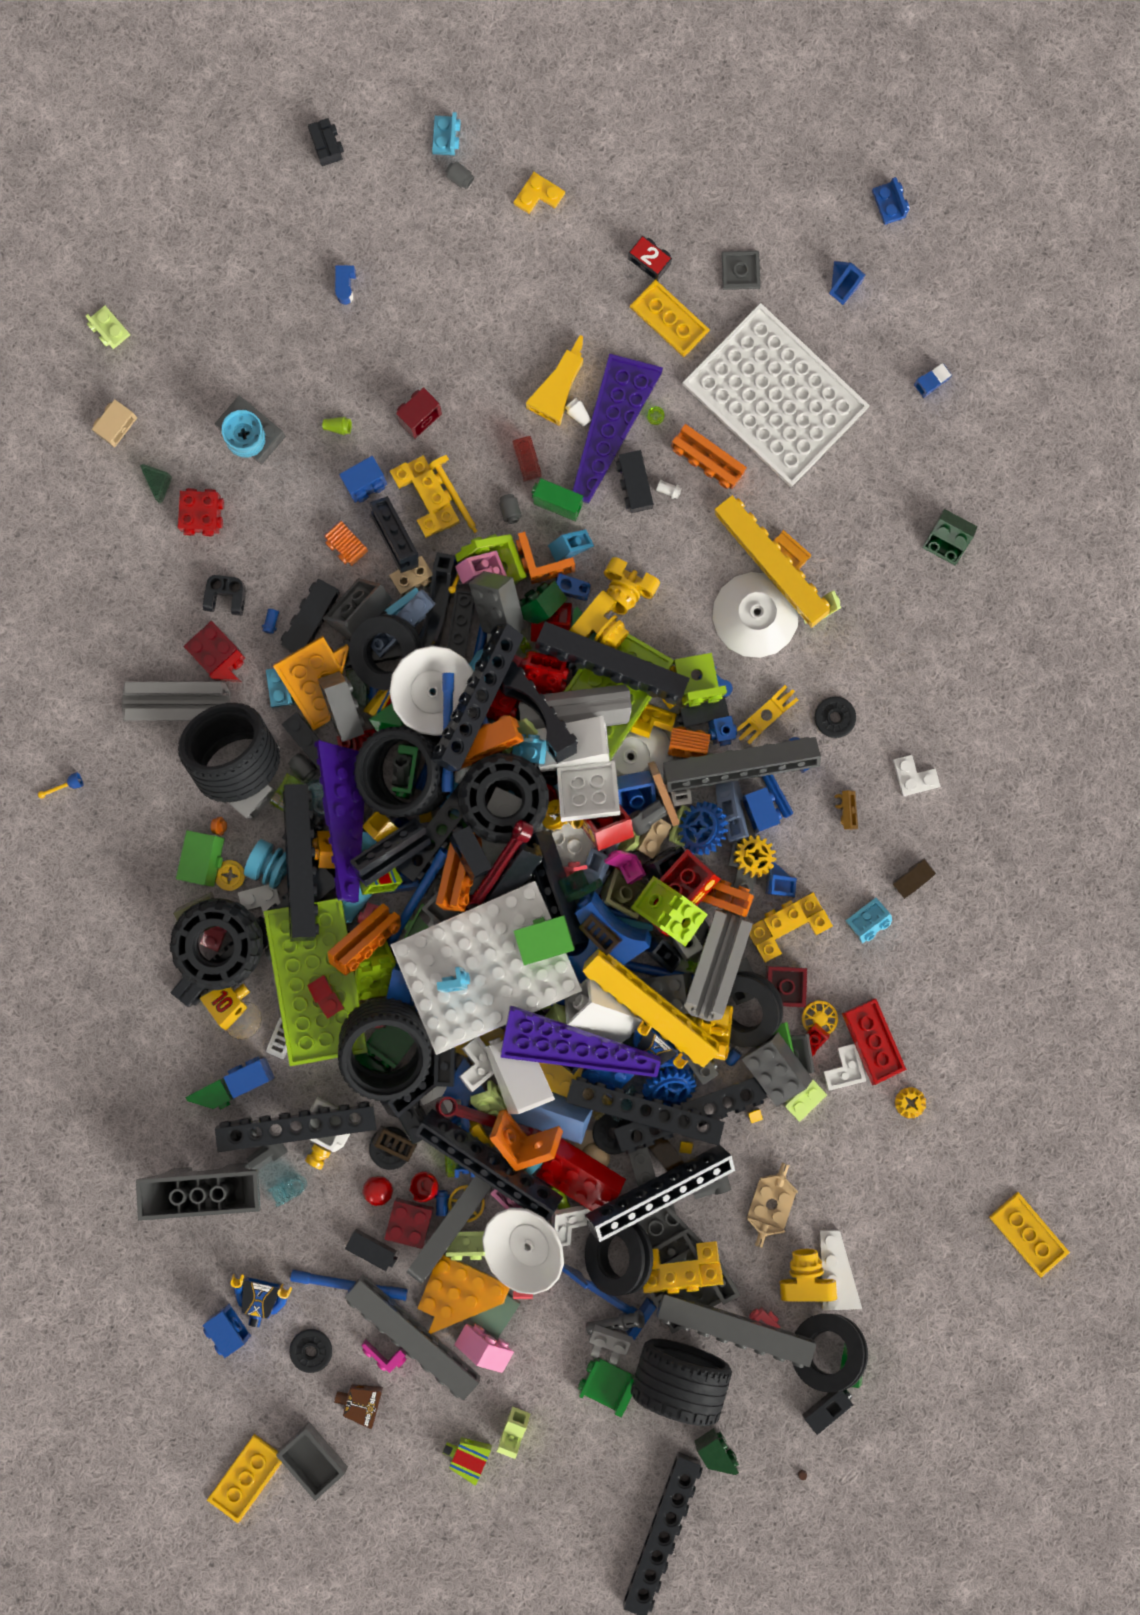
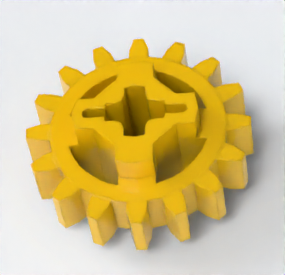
(757, 848)

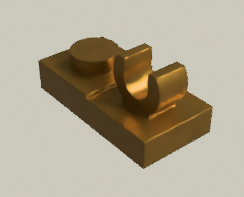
(848, 804)

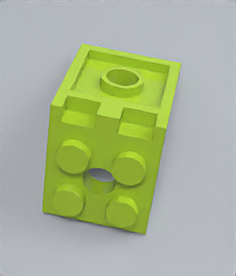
(505, 548)
(706, 687)
(669, 911)
(376, 967)

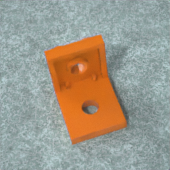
(544, 572)
(523, 1150)

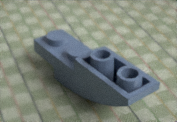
(413, 612)
(729, 799)
(596, 865)

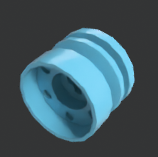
(235, 426)
(265, 862)

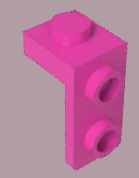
(628, 864)
(384, 1364)

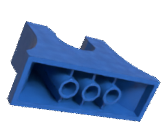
(634, 939)

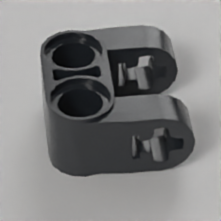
(225, 589)

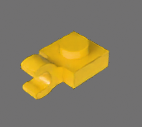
(478, 1131)

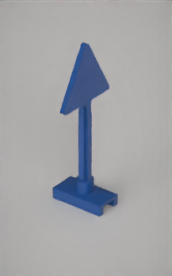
(462, 1093)
(647, 1306)

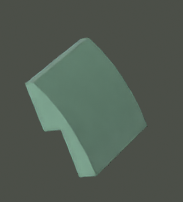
(497, 1318)

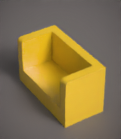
(379, 826)

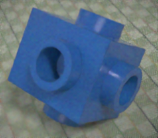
(722, 731)

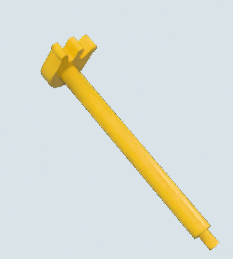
(437, 464)

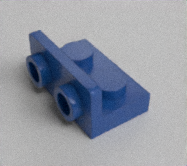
(891, 201)

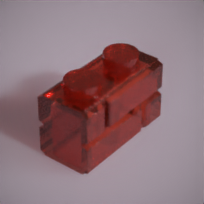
(526, 458)

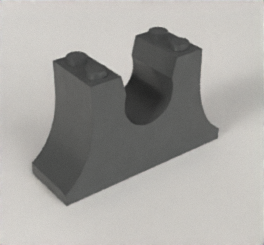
(198, 1193)

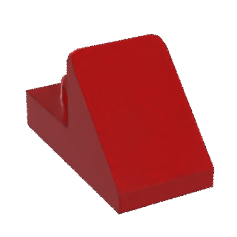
(224, 671)
(325, 996)

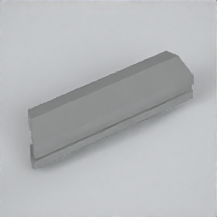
(170, 700)
(576, 705)
(718, 965)

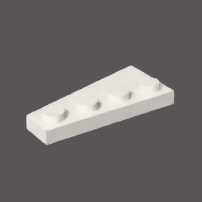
(838, 1268)

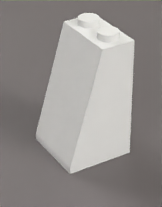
(591, 745)
(600, 1013)
(519, 1081)

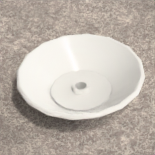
(751, 633)
(414, 679)
(644, 751)
(513, 1261)

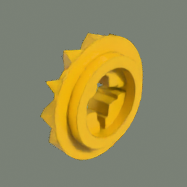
(549, 822)
(236, 882)
(901, 1103)

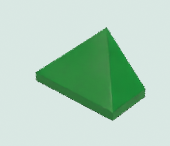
(386, 718)

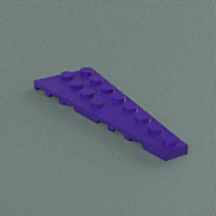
(619, 402)
(342, 814)
(552, 1042)

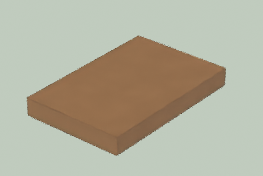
(664, 794)

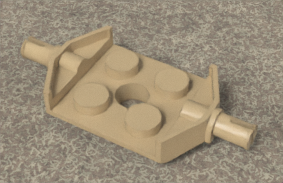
(771, 1220)

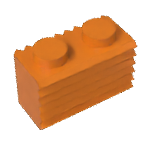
(346, 543)
(688, 743)

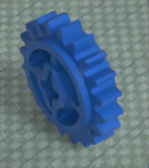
(700, 826)
(670, 1086)

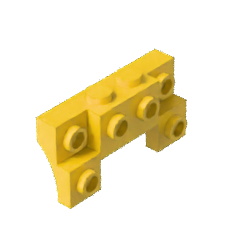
(429, 488)
(785, 920)
(686, 1274)

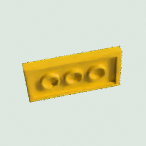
(669, 318)
(1029, 1234)
(245, 1479)

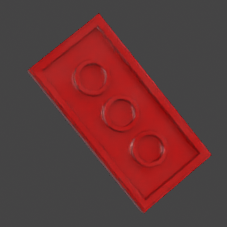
(874, 1041)

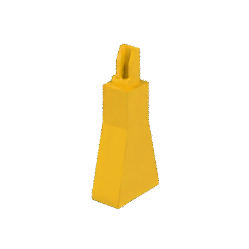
(552, 396)

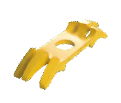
(772, 705)

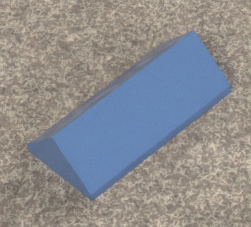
(570, 1118)

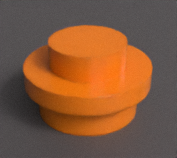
(218, 826)

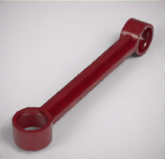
(521, 833)
(475, 1115)

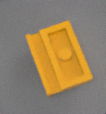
(793, 549)

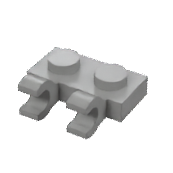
(610, 1340)

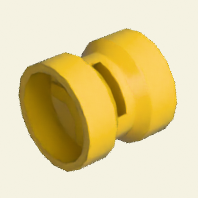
(318, 1155)

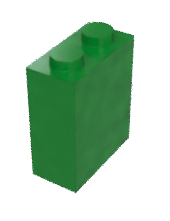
(557, 499)

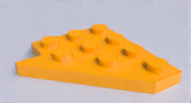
(301, 675)
(459, 1292)

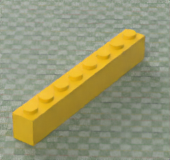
(772, 561)
(651, 1007)

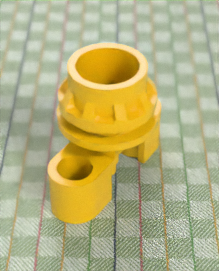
(627, 586)
(594, 618)
(718, 1029)
(807, 1267)

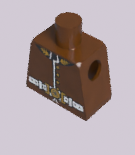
(360, 1403)

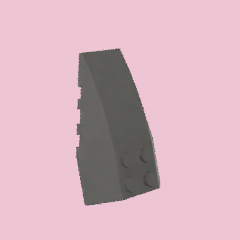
(678, 1244)

